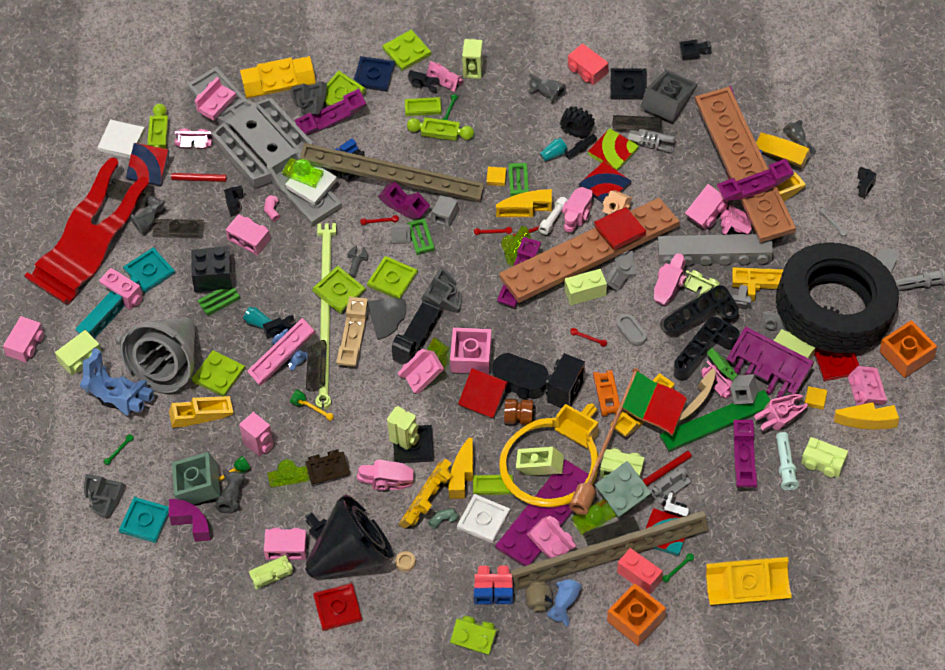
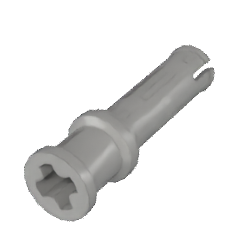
(925, 279)

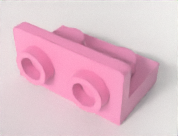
(214, 99)
(735, 218)
(421, 370)
(867, 386)
(551, 538)

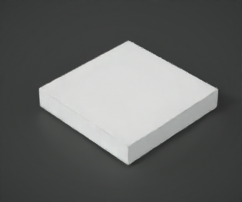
(119, 138)
(309, 193)
(483, 518)

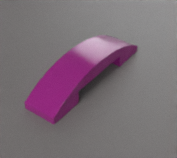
(333, 114)
(757, 183)
(526, 250)
(744, 453)

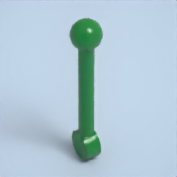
(454, 97)
(129, 438)
(689, 558)

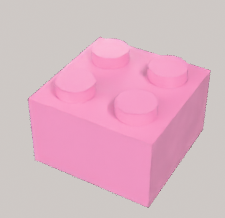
(470, 350)

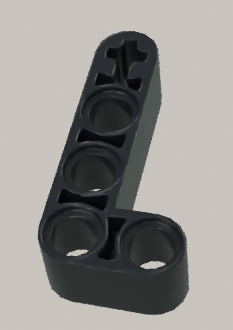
(696, 311)
(407, 345)
(700, 349)

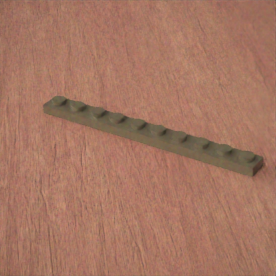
(392, 172)
(609, 550)

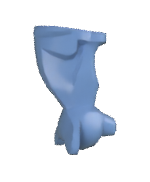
(296, 359)
(567, 594)

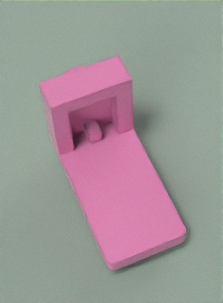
(124, 287)

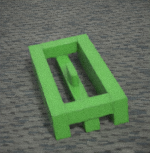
(518, 165)
(424, 249)
(216, 297)
(722, 364)

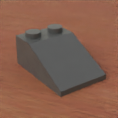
(668, 95)

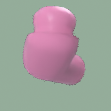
(270, 203)

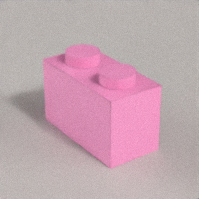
(706, 207)
(248, 234)
(23, 339)
(256, 434)
(285, 542)

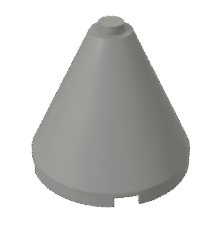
(160, 352)

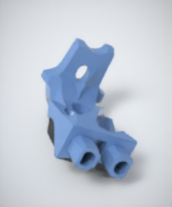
(127, 394)

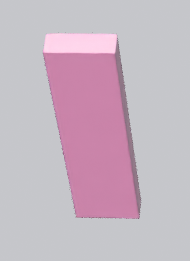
(281, 351)

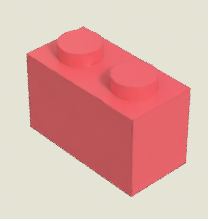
(587, 64)
(639, 571)

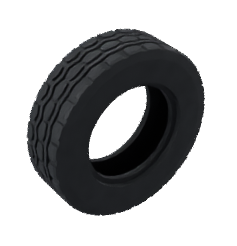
(822, 327)

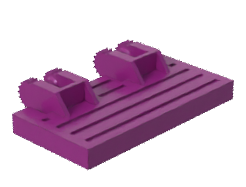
(770, 359)

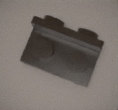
(327, 467)

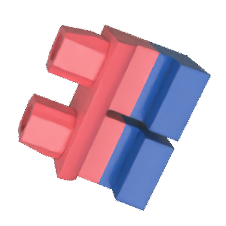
(486, 582)

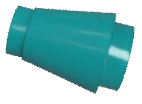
(554, 149)
(255, 317)

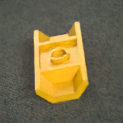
(277, 76)
(747, 580)

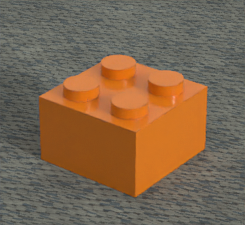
(908, 348)
(636, 614)

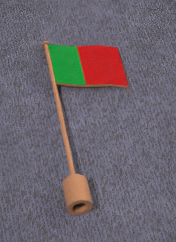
(647, 402)

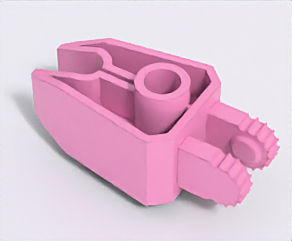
(577, 208)
(670, 280)
(781, 411)
(386, 475)

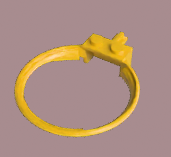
(573, 425)

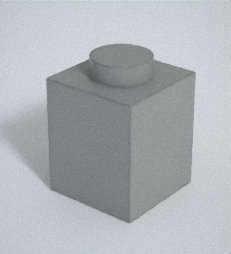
(444, 211)
(744, 389)

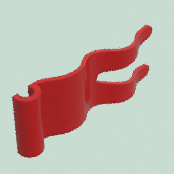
(83, 244)

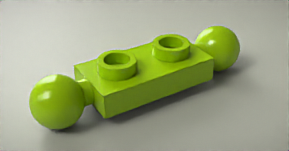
(158, 127)
(440, 129)

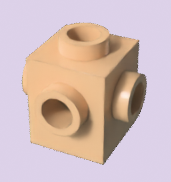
(616, 201)

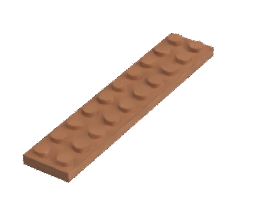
(743, 160)
(582, 253)

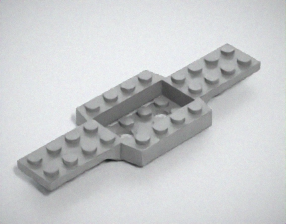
(272, 128)

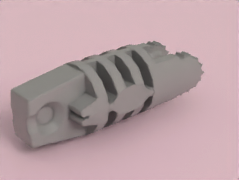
(651, 139)

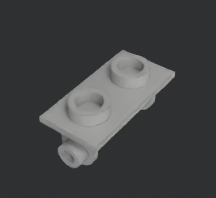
(773, 321)
(673, 482)

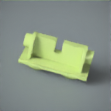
(695, 281)
(271, 572)

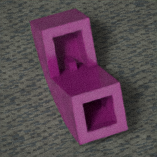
(407, 205)
(186, 513)

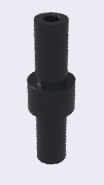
(581, 146)

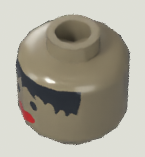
(538, 596)

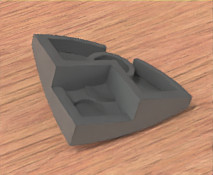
(310, 97)
(443, 291)
(386, 315)
(103, 494)

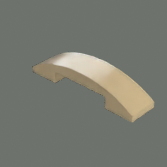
(353, 331)
(705, 386)

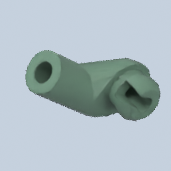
(442, 515)

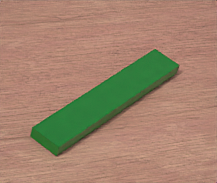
(713, 422)

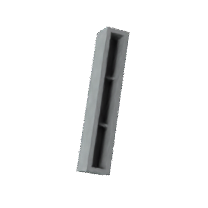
(715, 249)

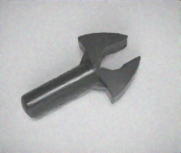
(356, 260)

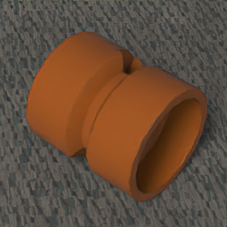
(518, 411)

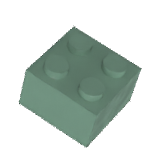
(196, 478)
(623, 489)

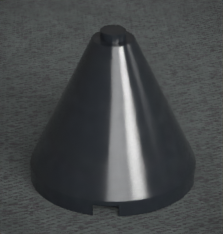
(348, 542)

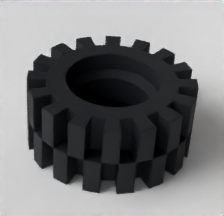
(577, 122)

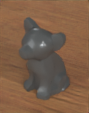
(552, 88)
(797, 135)
(145, 218)
(228, 498)

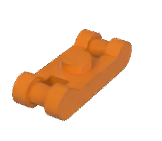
(606, 392)

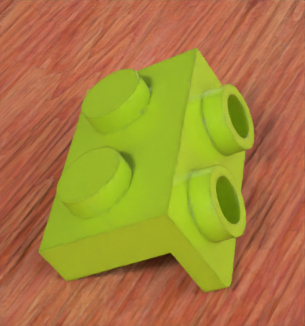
(474, 634)

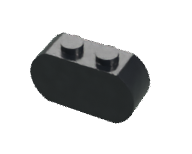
(523, 376)

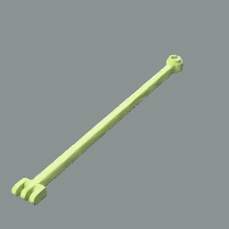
(325, 307)

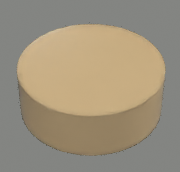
(405, 561)

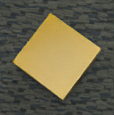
(496, 176)
(815, 397)

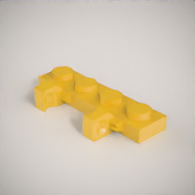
(756, 279)
(421, 502)

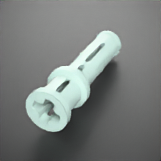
(787, 468)

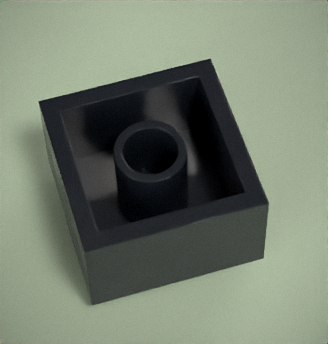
(211, 269)
(565, 381)

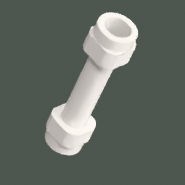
(547, 225)

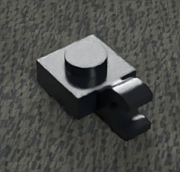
(692, 49)
(420, 79)
(277, 326)
(316, 525)

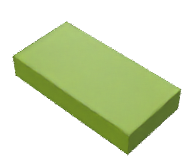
(423, 106)
(490, 485)

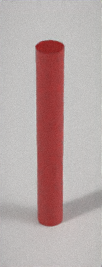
(199, 177)
(667, 468)

